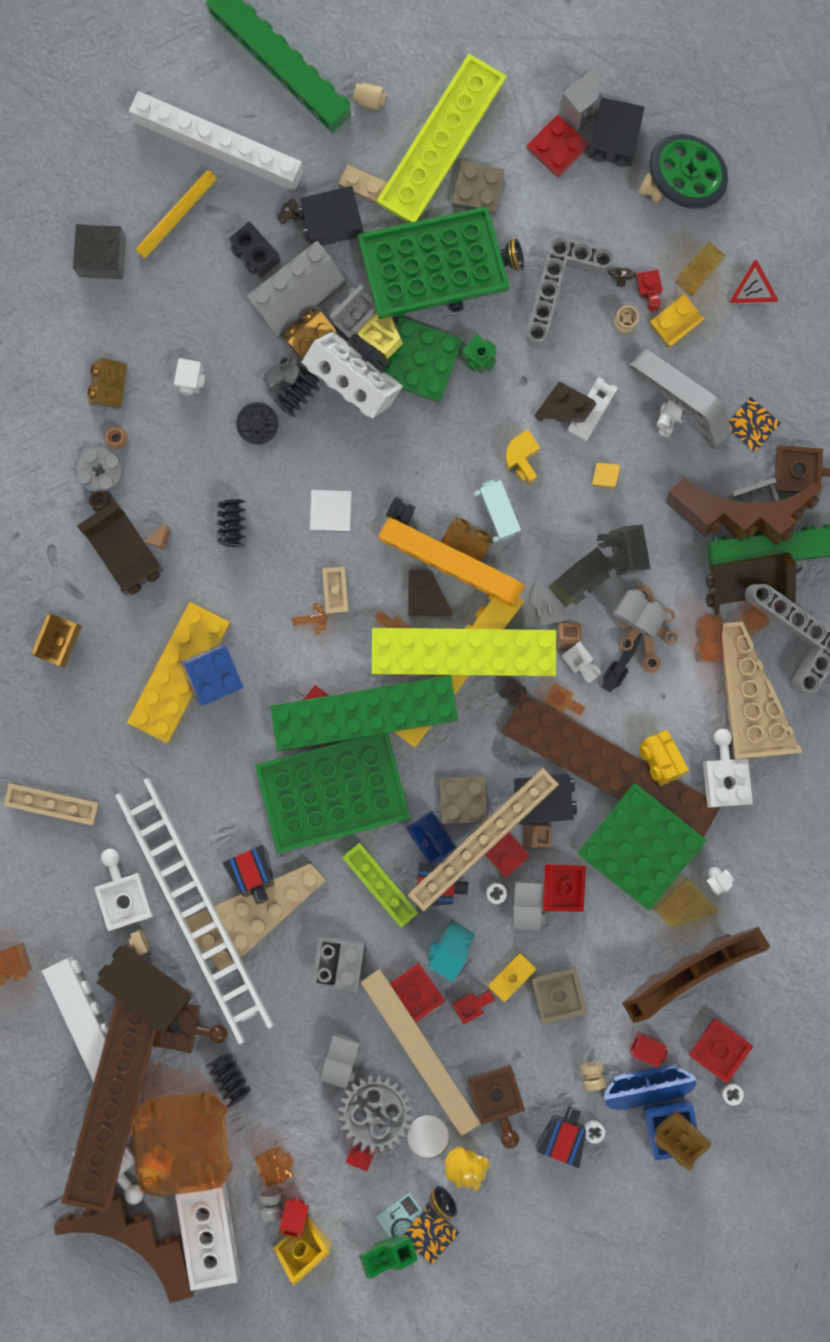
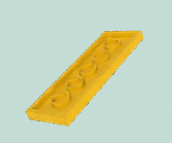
(168, 689)

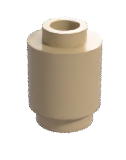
(369, 96)

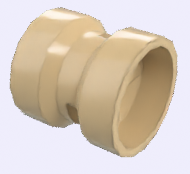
(649, 188)
(626, 315)
(593, 1076)

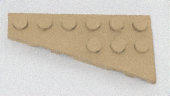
(752, 704)
(251, 922)

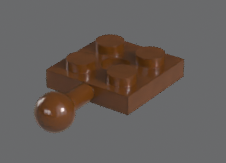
(808, 458)
(184, 1038)
(492, 1110)

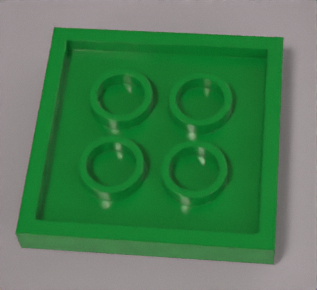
(423, 359)

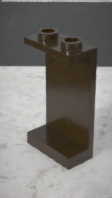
(121, 548)
(731, 579)
(144, 988)

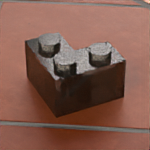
(579, 578)

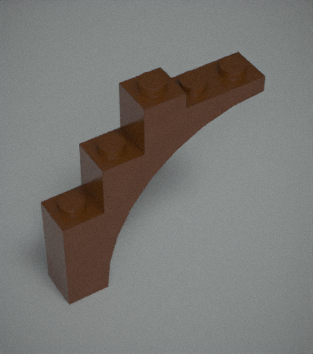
(709, 512)
(692, 970)
(141, 1235)

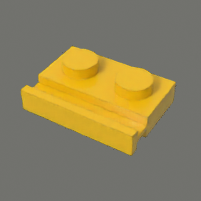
(676, 321)

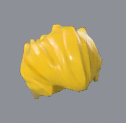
(466, 1168)

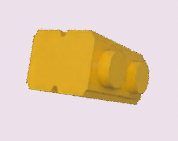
(663, 758)

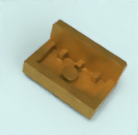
(310, 328)
(107, 383)
(467, 539)
(56, 640)
(681, 1140)

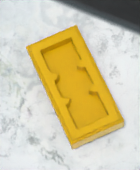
(512, 977)

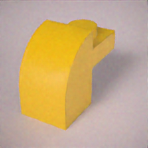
(517, 453)

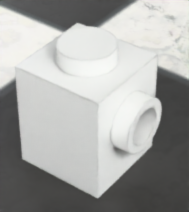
(189, 377)

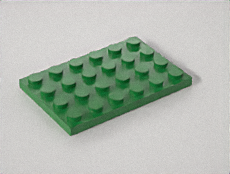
(433, 262)
(332, 792)

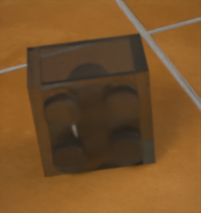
(99, 251)

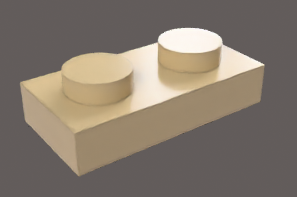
(363, 184)
(335, 590)

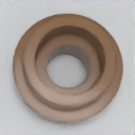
(111, 432)

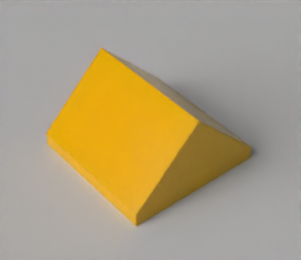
(303, 1254)

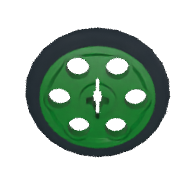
(690, 145)

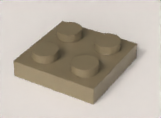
(478, 186)
(463, 800)
(559, 995)

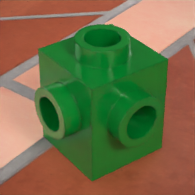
(479, 354)

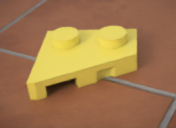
(381, 334)

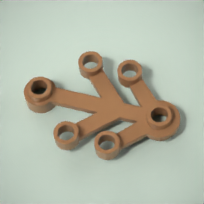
(648, 642)

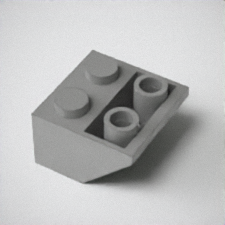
(580, 99)
(338, 963)

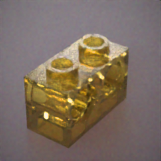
(700, 269)

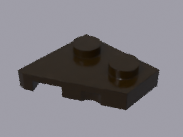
(565, 404)
(425, 595)

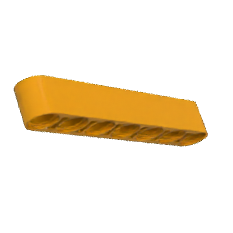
(451, 562)

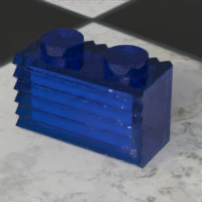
(431, 838)

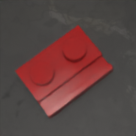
(507, 855)

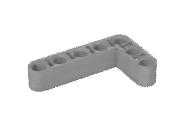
(553, 282)
(685, 393)
(801, 629)

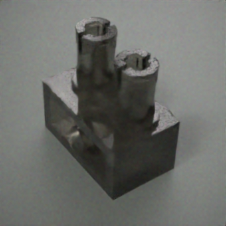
(628, 550)

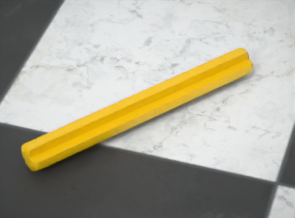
(176, 214)

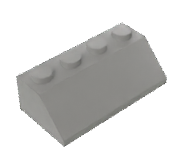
(296, 289)

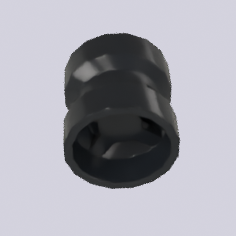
(400, 511)

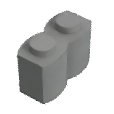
(640, 613)
(527, 906)
(340, 1060)

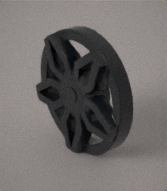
(257, 423)

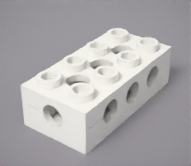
(347, 366)
(197, 1246)

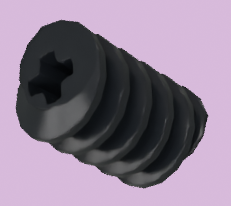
(297, 392)
(230, 523)
(229, 1078)

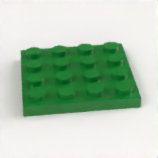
(641, 846)

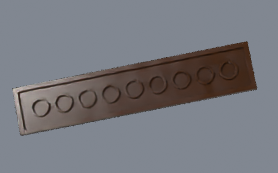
(600, 761)
(110, 1111)

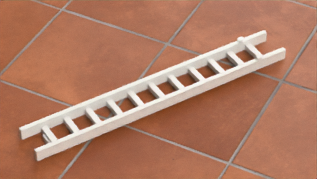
(180, 916)

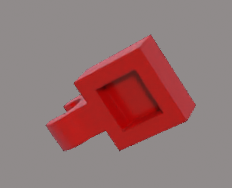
(650, 286)
(470, 1007)

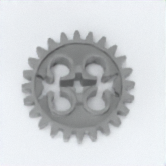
(362, 1131)

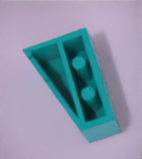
(450, 951)

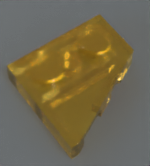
(684, 905)

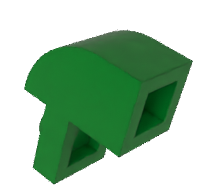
(388, 1254)

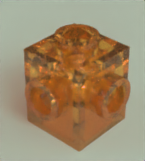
(274, 1166)

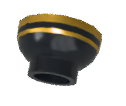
(513, 255)
(441, 1204)

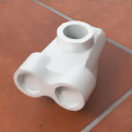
(668, 415)
(719, 880)

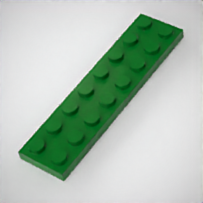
(364, 713)

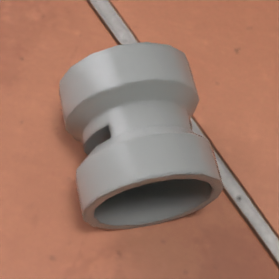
(270, 1205)

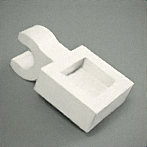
(579, 659)

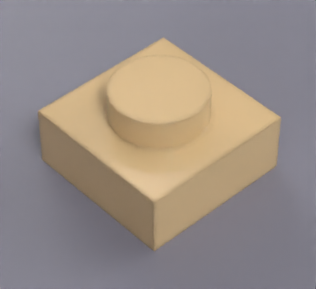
(139, 942)

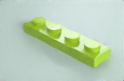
(380, 885)

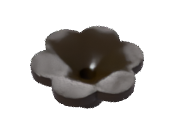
(288, 211)
(621, 275)

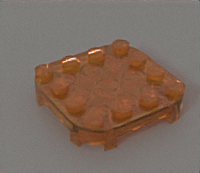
(180, 1144)

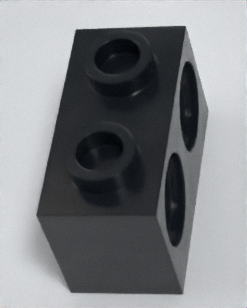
(258, 247)

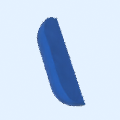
(649, 1087)

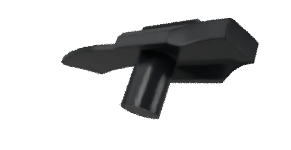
(617, 671)

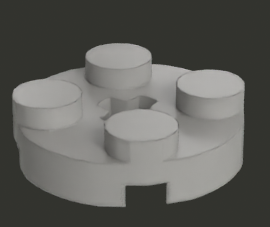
(92, 459)

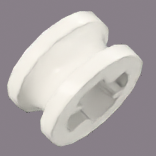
(489, 889)
(732, 1101)
(594, 1139)

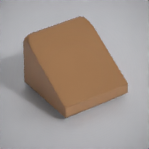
(160, 537)
(568, 635)
(537, 836)

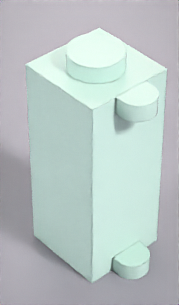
(498, 510)

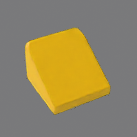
(606, 475)

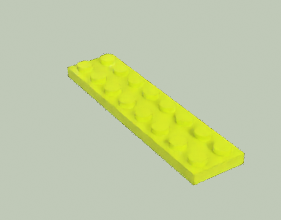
(441, 139)
(463, 652)

